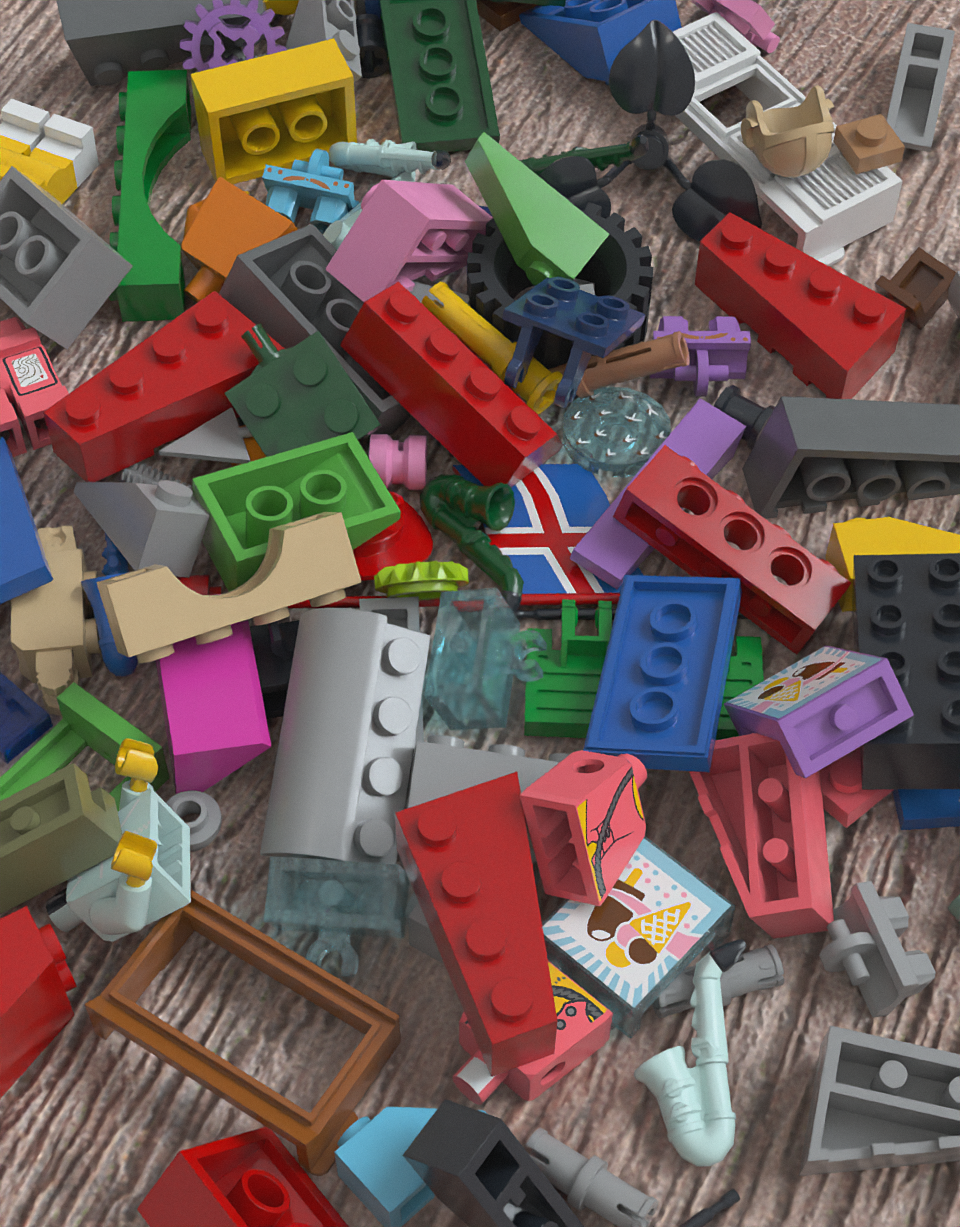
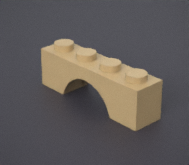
(301, 563)

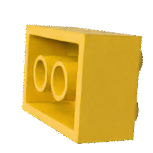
(274, 110)

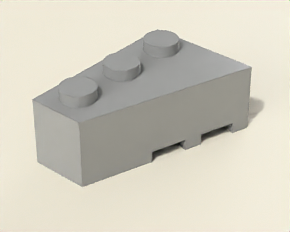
(881, 1105)

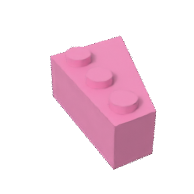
(405, 235)

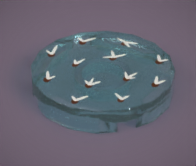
(614, 430)

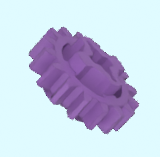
(211, 22)

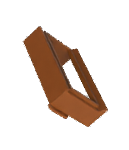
(313, 1133)

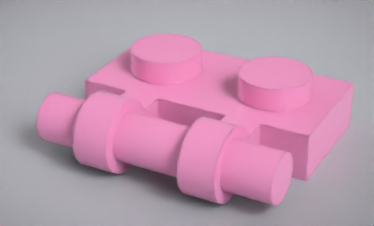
(746, 18)

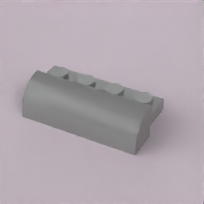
(345, 738)

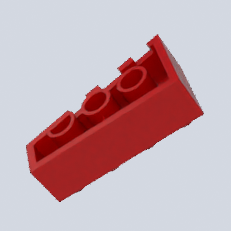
(799, 306)
(154, 391)
(482, 906)

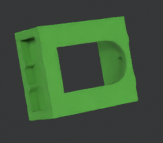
(83, 724)

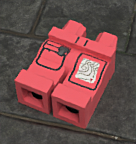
(27, 382)

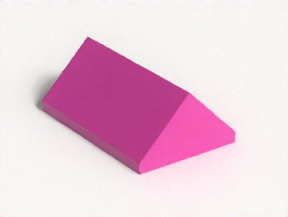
(212, 708)

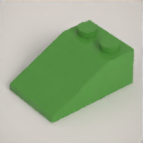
(284, 489)

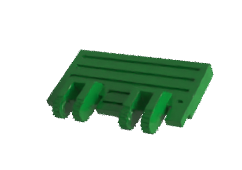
(566, 694)

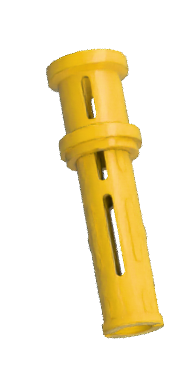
(491, 346)

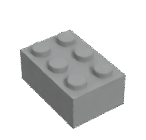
(51, 262)

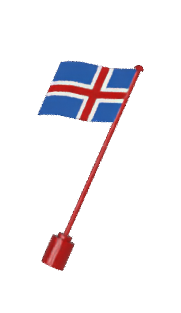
(549, 519)

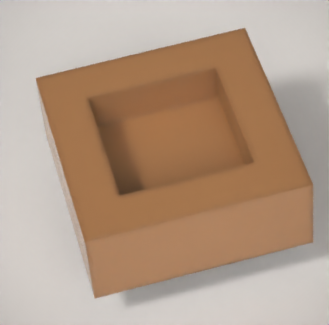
(869, 144)

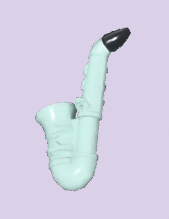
(386, 159)
(698, 1099)

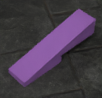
(702, 436)

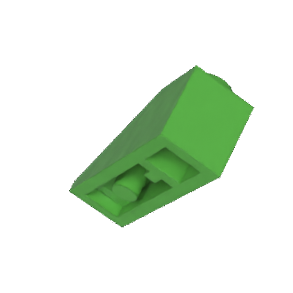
(536, 221)

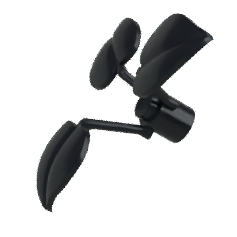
(654, 77)

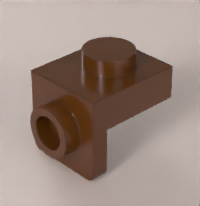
(918, 286)

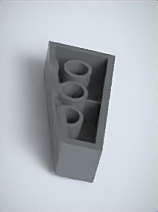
(136, 34)
(853, 450)

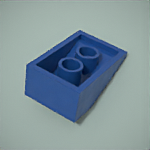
(594, 31)

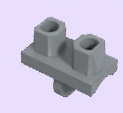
(869, 950)

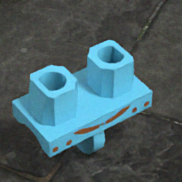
(312, 187)

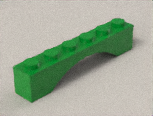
(155, 128)

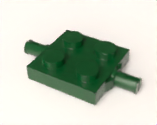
(298, 396)

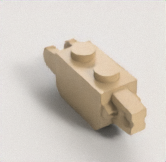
(54, 621)

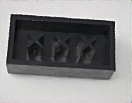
(911, 615)

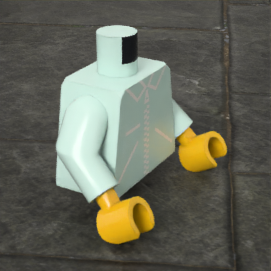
(149, 865)

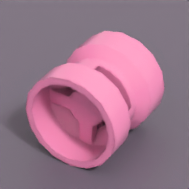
(400, 461)

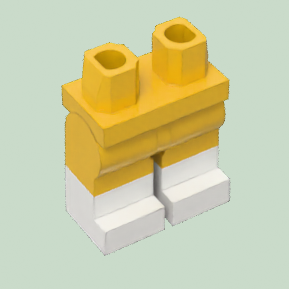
(45, 149)

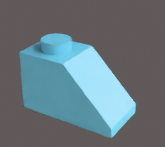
(374, 1164)

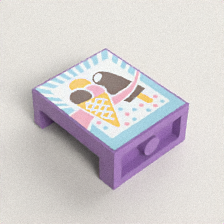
(823, 706)

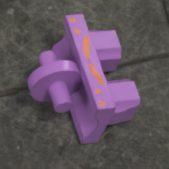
(713, 353)

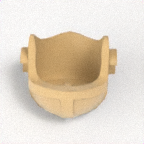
(790, 139)

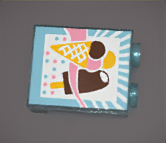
(639, 935)

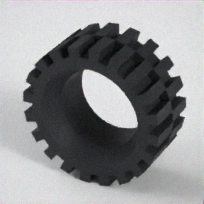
(617, 269)

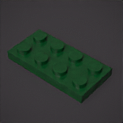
(438, 73)

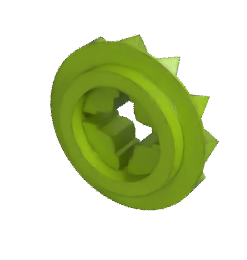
(421, 579)

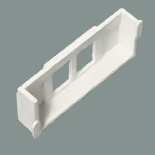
(824, 206)

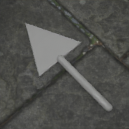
(214, 441)

